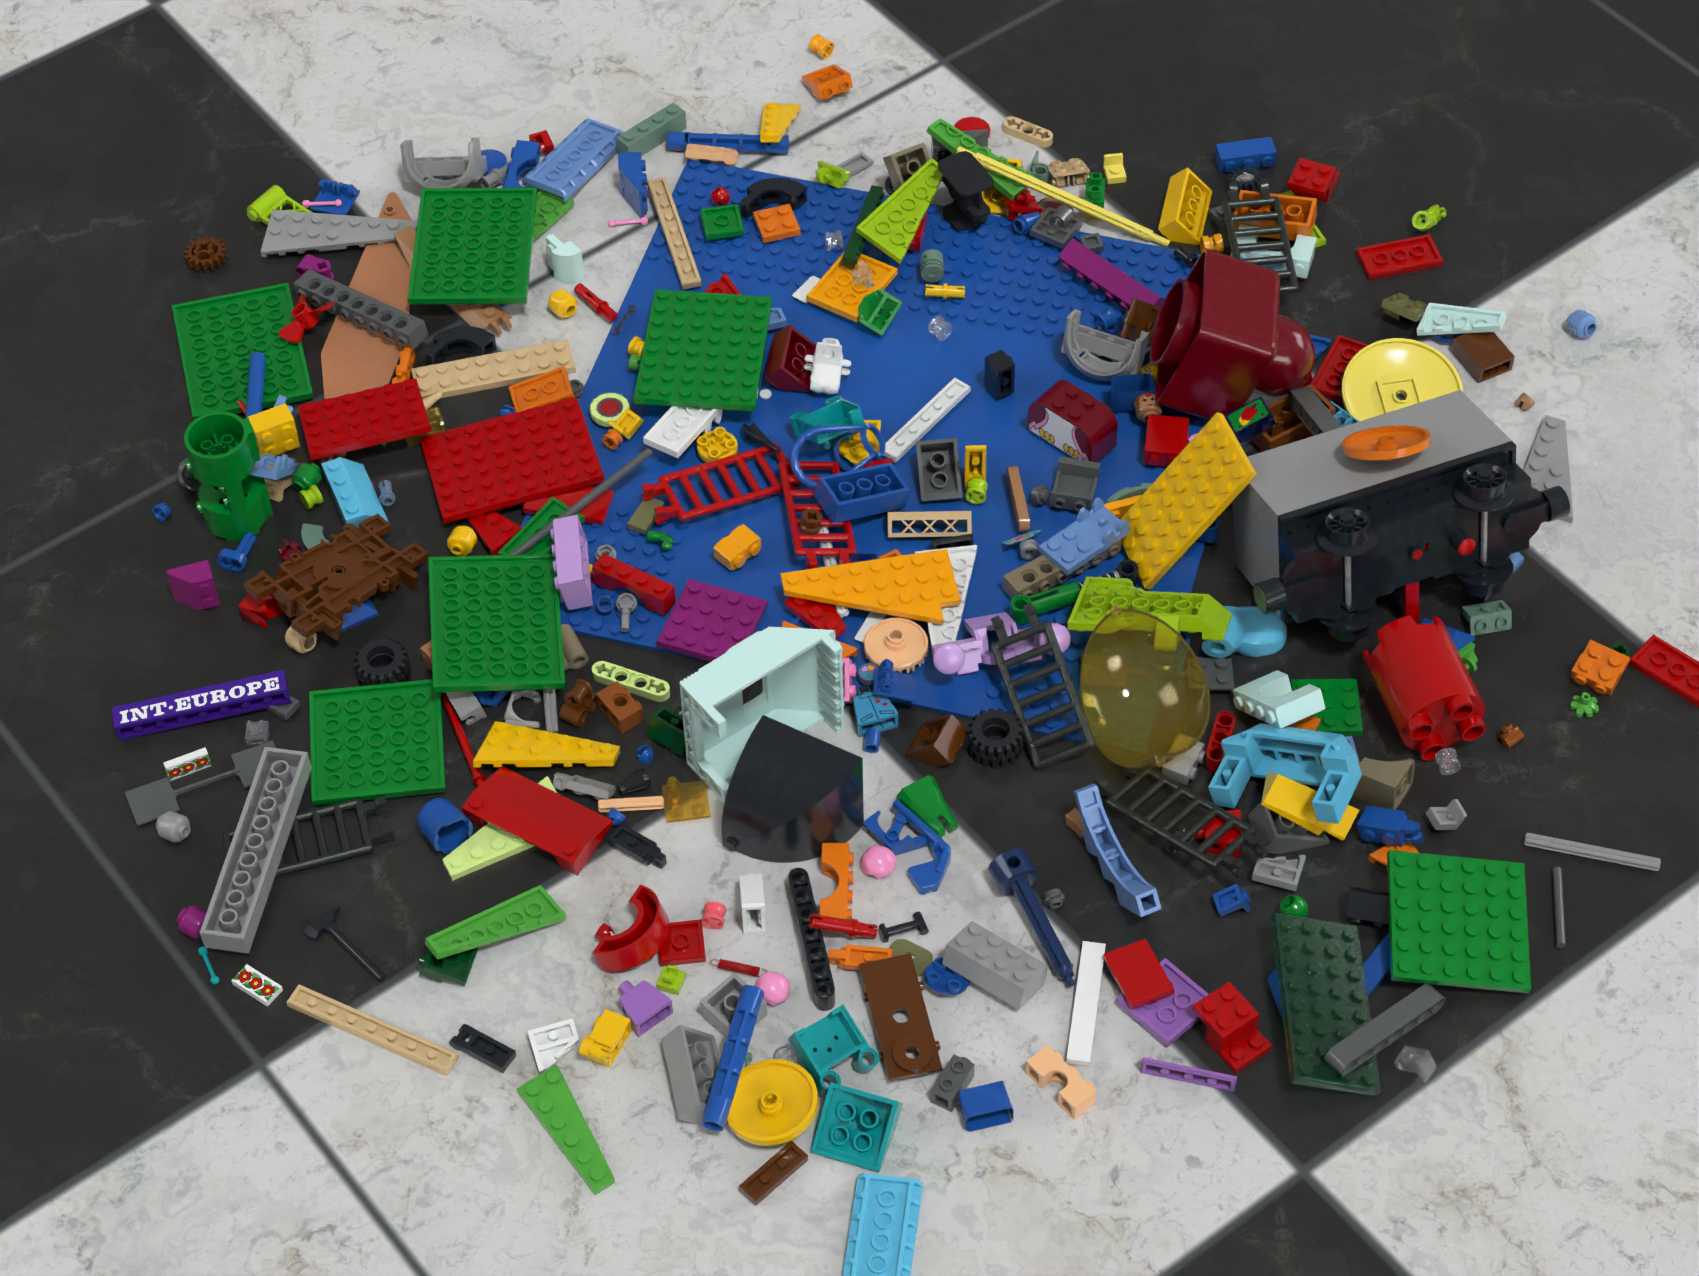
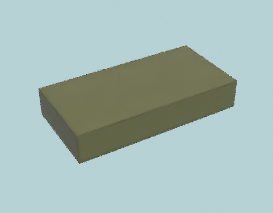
(644, 516)

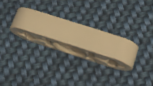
(1039, 136)

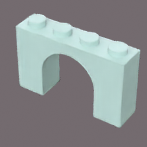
(1302, 253)
(1275, 702)

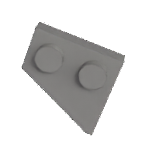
(1279, 871)

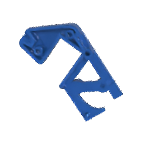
(923, 876)

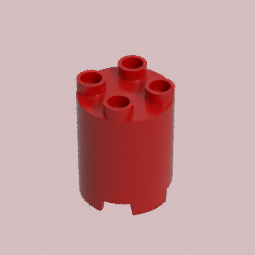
(1425, 686)

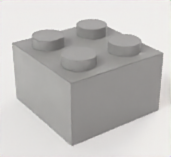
(721, 1003)

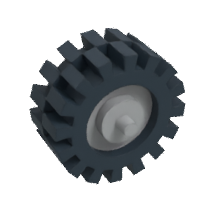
(1246, 179)

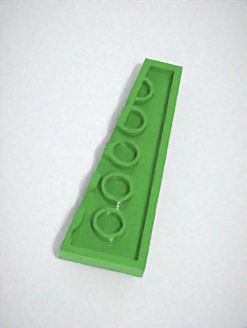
(548, 211)
(510, 918)

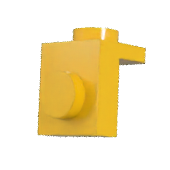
(627, 424)

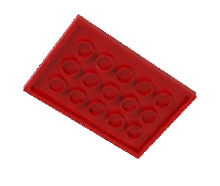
(364, 419)

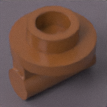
(1510, 735)

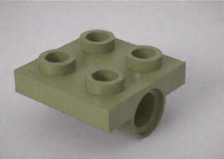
(1401, 306)

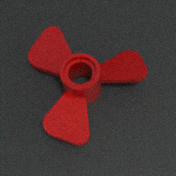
(304, 318)

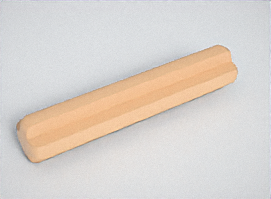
(631, 804)

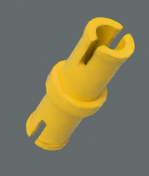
(945, 291)

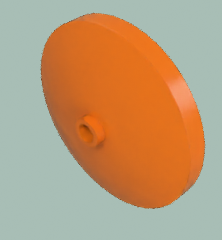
(1386, 442)

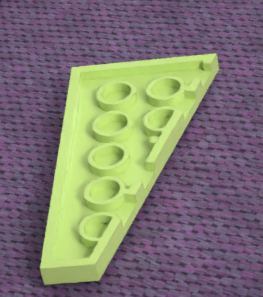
(486, 847)

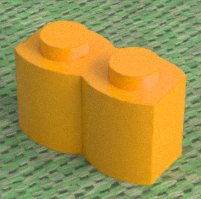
(737, 547)

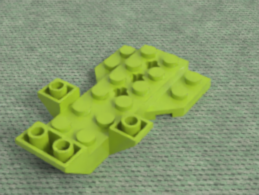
(1180, 610)

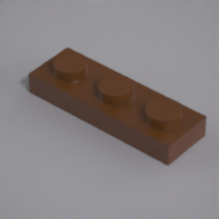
(773, 1173)

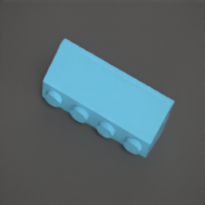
(351, 491)

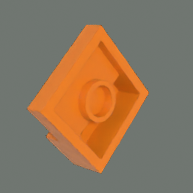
(828, 81)
(1599, 668)

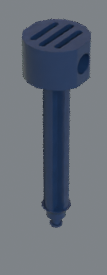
(1015, 874)

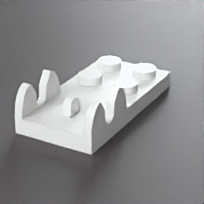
(680, 428)

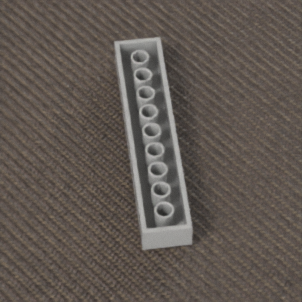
(256, 850)

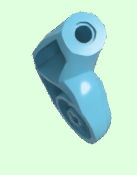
(1249, 634)

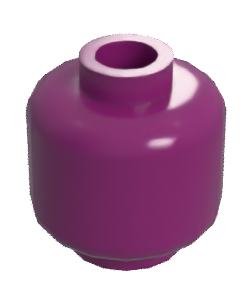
(191, 921)

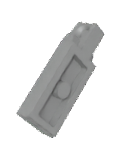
(582, 786)

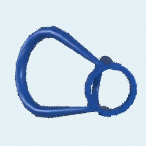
(830, 429)

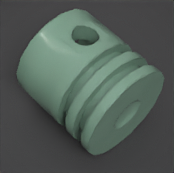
(932, 265)

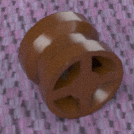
(811, 521)

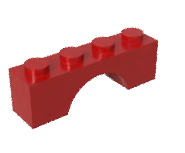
(654, 592)

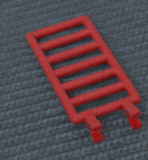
(676, 509)
(810, 553)

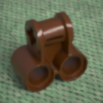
(578, 703)

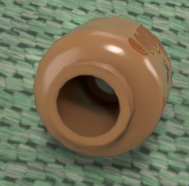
(1145, 405)

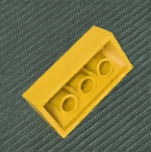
(1185, 208)

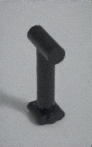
(917, 923)

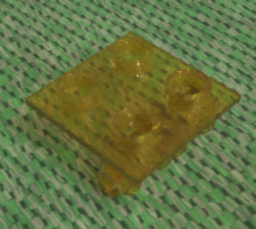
(685, 800)

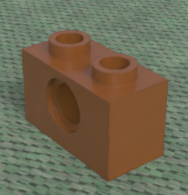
(619, 707)

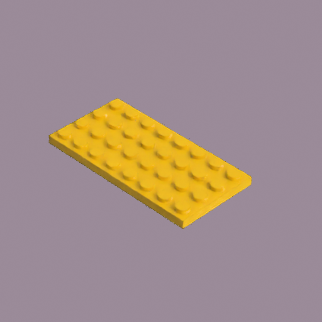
(1186, 499)

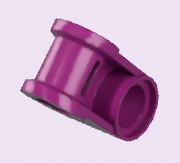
(315, 264)

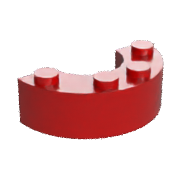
(640, 940)

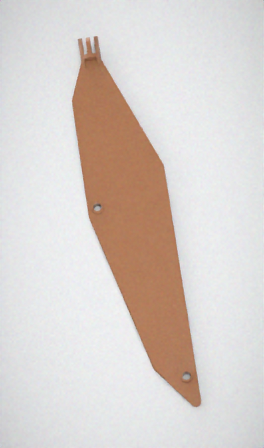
(354, 355)

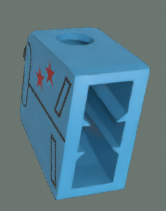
(873, 711)

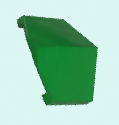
(878, 310)

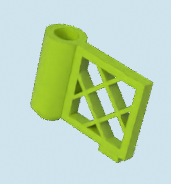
(271, 200)

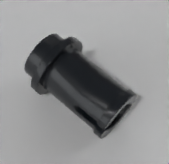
(1184, 254)

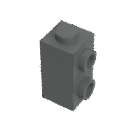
(954, 1077)

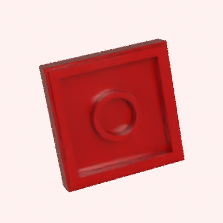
(683, 944)

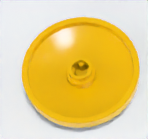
(773, 1102)

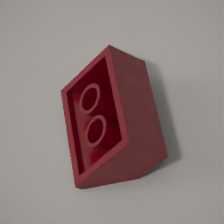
(787, 360)

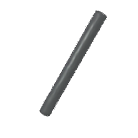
(1558, 907)

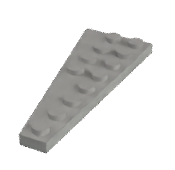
(324, 232)

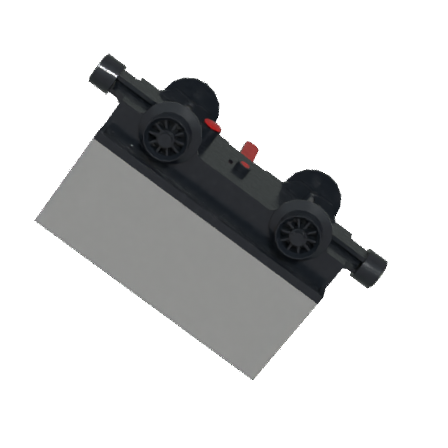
(1340, 531)

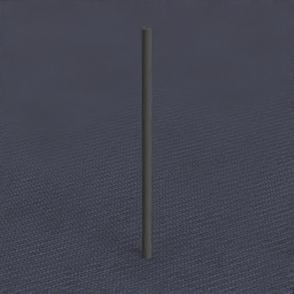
(584, 501)

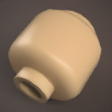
(298, 642)

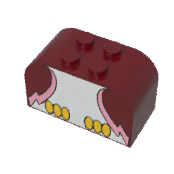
(1073, 422)

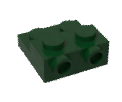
(451, 968)

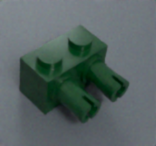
(668, 728)

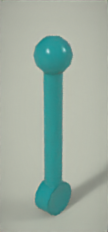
(203, 952)

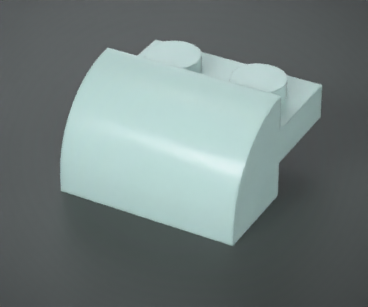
(565, 260)

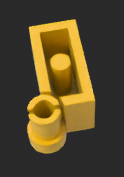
(606, 1038)

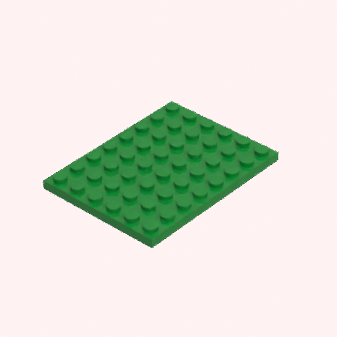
(473, 246)
(217, 343)
(703, 350)
(495, 623)

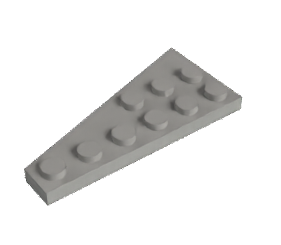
(1549, 459)

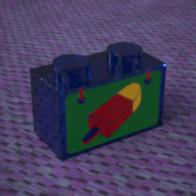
(1250, 420)

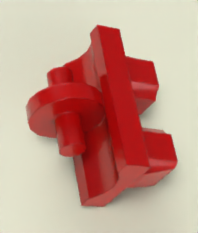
(1023, 203)

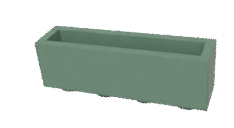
(652, 130)

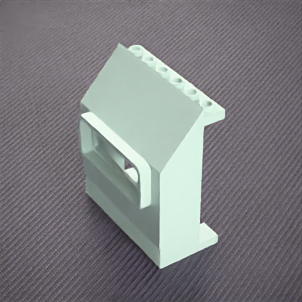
(800, 689)

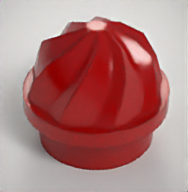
(720, 196)

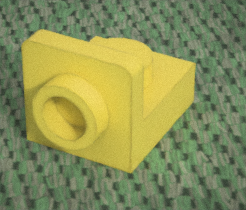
(1114, 168)

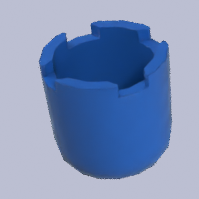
(443, 824)

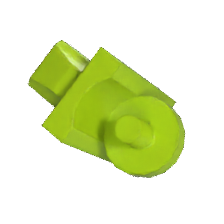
(831, 174)

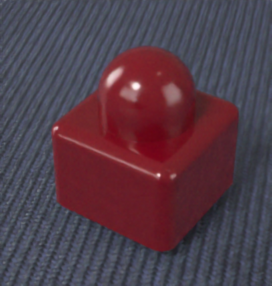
(1226, 339)

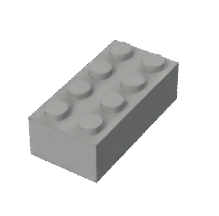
(995, 965)

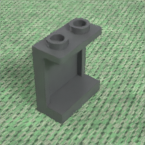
(1075, 484)

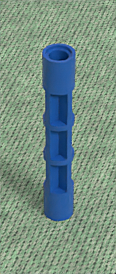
(738, 142)
(732, 1058)

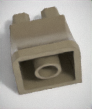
(1384, 782)

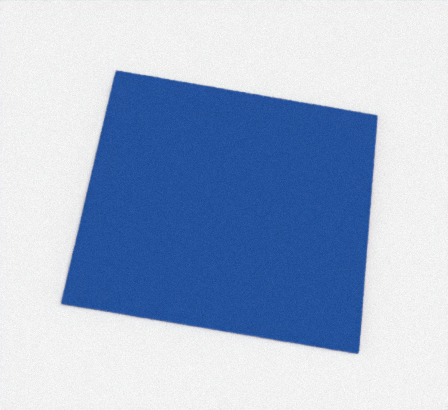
(1011, 303)

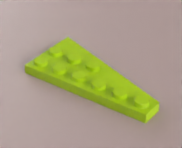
(899, 216)

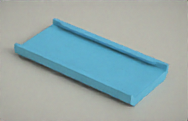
(883, 1226)

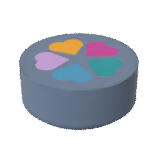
(866, 673)

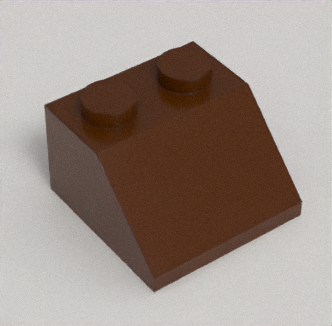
(938, 741)

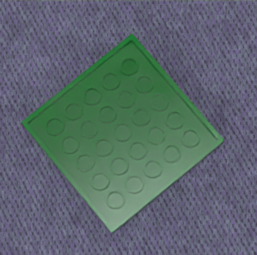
(376, 742)
(1458, 921)

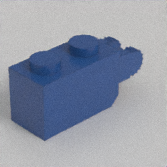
(1388, 827)

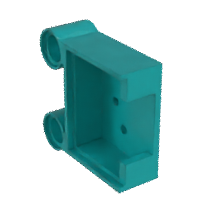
(836, 412)
(829, 1044)

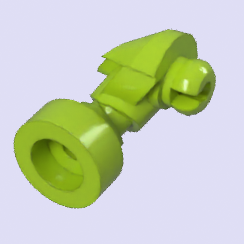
(1426, 219)

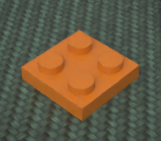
(776, 223)

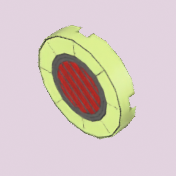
(608, 407)

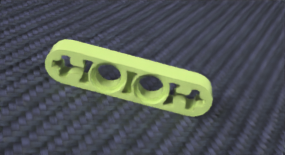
(632, 678)

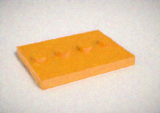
(838, 290)

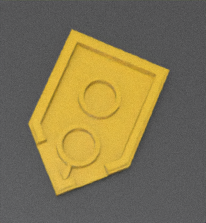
(854, 449)

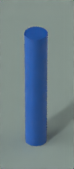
(255, 383)

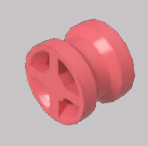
(714, 915)

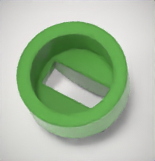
(633, 363)

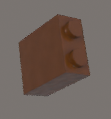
(1482, 355)

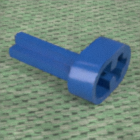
(237, 559)

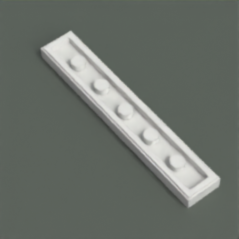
(926, 419)
(1086, 1003)

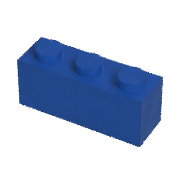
(1245, 153)

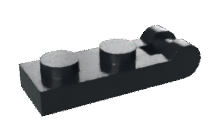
(483, 1048)

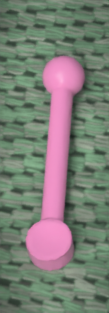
(306, 203)
(644, 220)

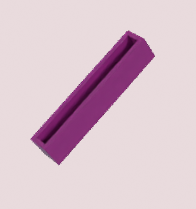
(1105, 276)

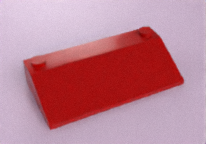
(538, 817)

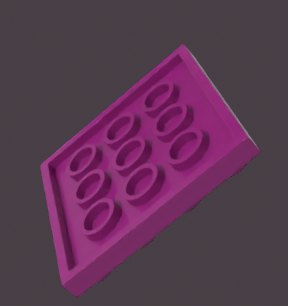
(710, 620)

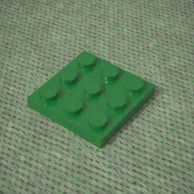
(1341, 705)

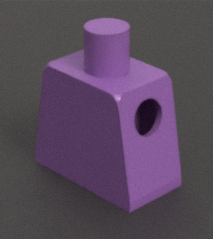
(643, 1005)

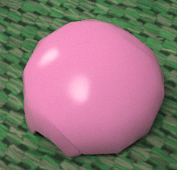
(878, 861)
(775, 987)

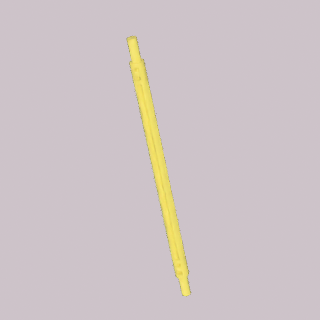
(1067, 198)

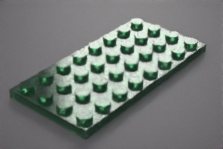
(1322, 999)

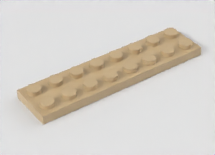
(493, 369)

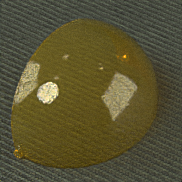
(1142, 690)

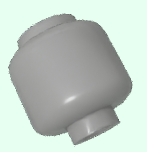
(173, 826)

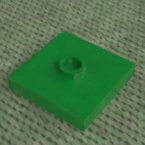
(722, 222)

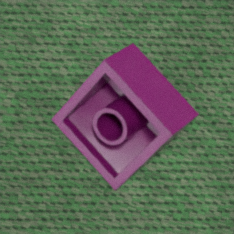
(193, 585)

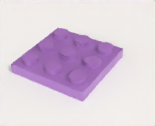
(1173, 1014)

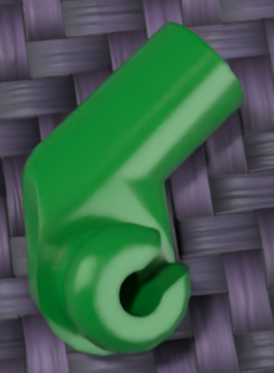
(661, 537)

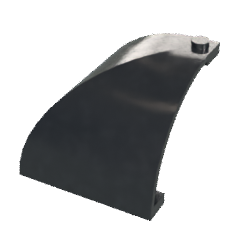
(791, 795)

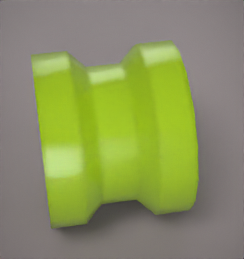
(976, 491)
(311, 497)

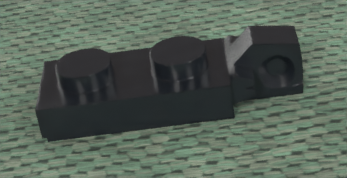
(637, 846)

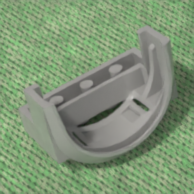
(462, 168)
(1126, 355)

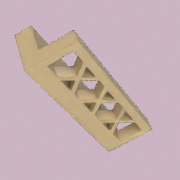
(929, 515)

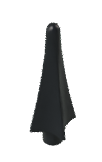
(754, 434)

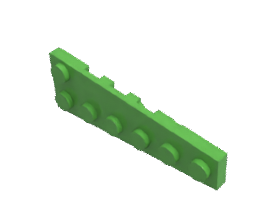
(952, 138)
(562, 1119)

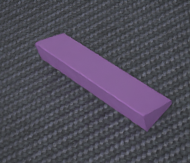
(1188, 1074)

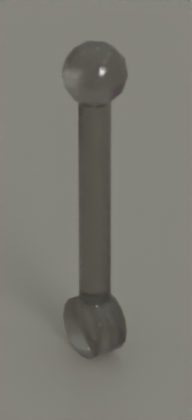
(631, 309)

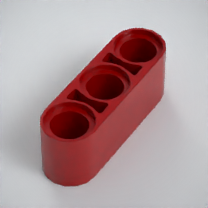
(1223, 728)

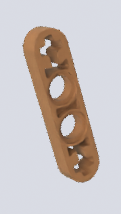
(1018, 498)

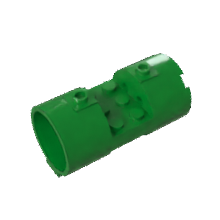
(221, 456)

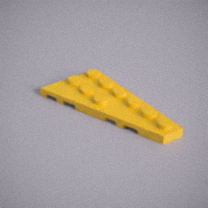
(541, 748)

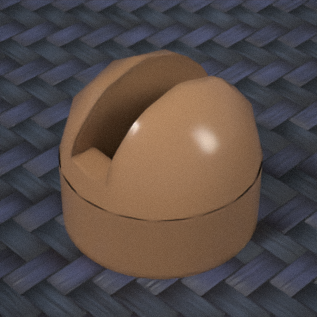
(1525, 401)

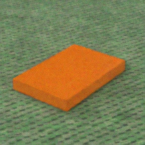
(541, 390)

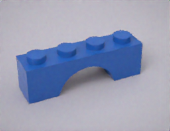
(524, 158)

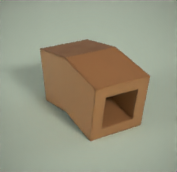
(1074, 821)

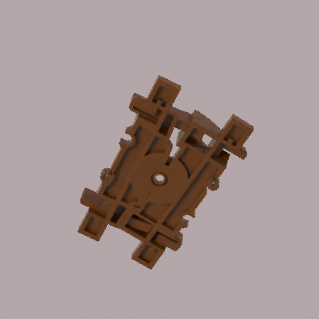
(363, 567)

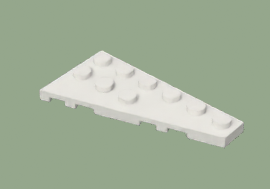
(962, 563)

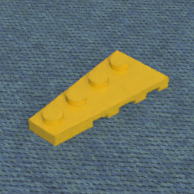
(776, 119)

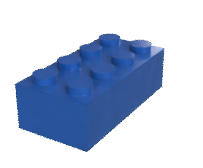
(861, 492)

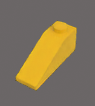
(974, 463)

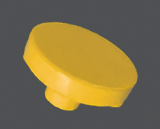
(716, 445)

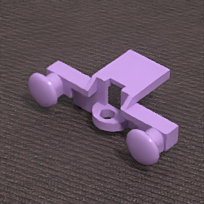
(965, 654)

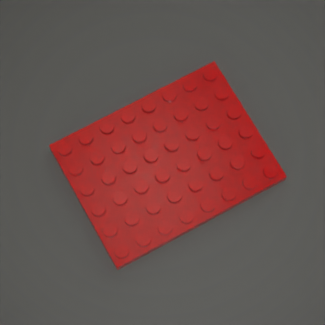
(511, 459)

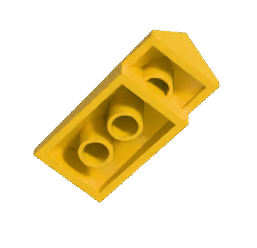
(1295, 803)

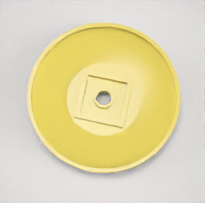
(1393, 369)

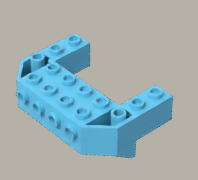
(1295, 753)

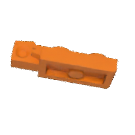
(403, 370)
(853, 955)

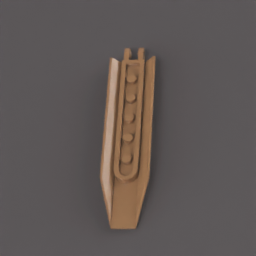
(475, 315)

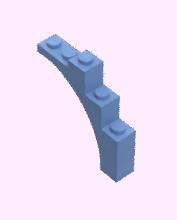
(1100, 840)

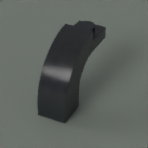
(771, 191)
(460, 340)

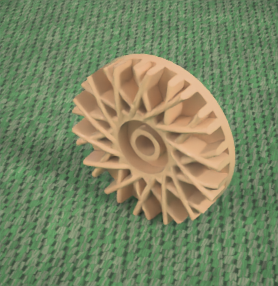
(896, 640)

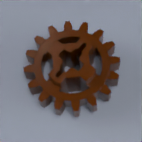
(205, 253)

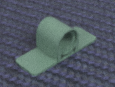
(1038, 169)

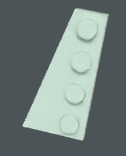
(1453, 319)

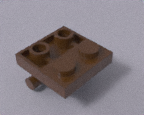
(1140, 317)

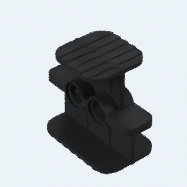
(965, 183)

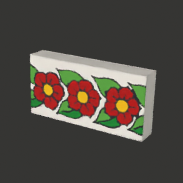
(187, 764)
(257, 985)

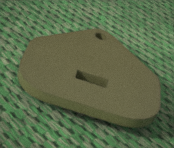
(922, 956)

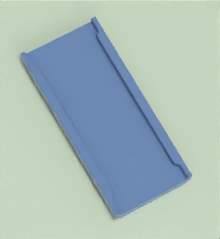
(575, 159)

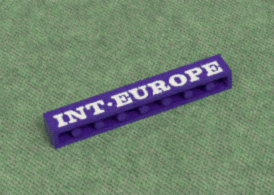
(201, 705)

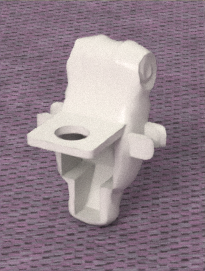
(827, 366)

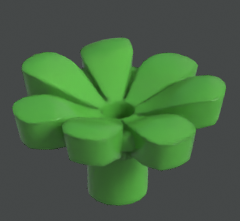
(1584, 705)

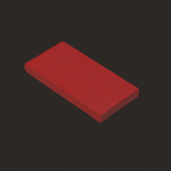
(1399, 257)
(1330, 374)
(594, 512)
(1669, 668)

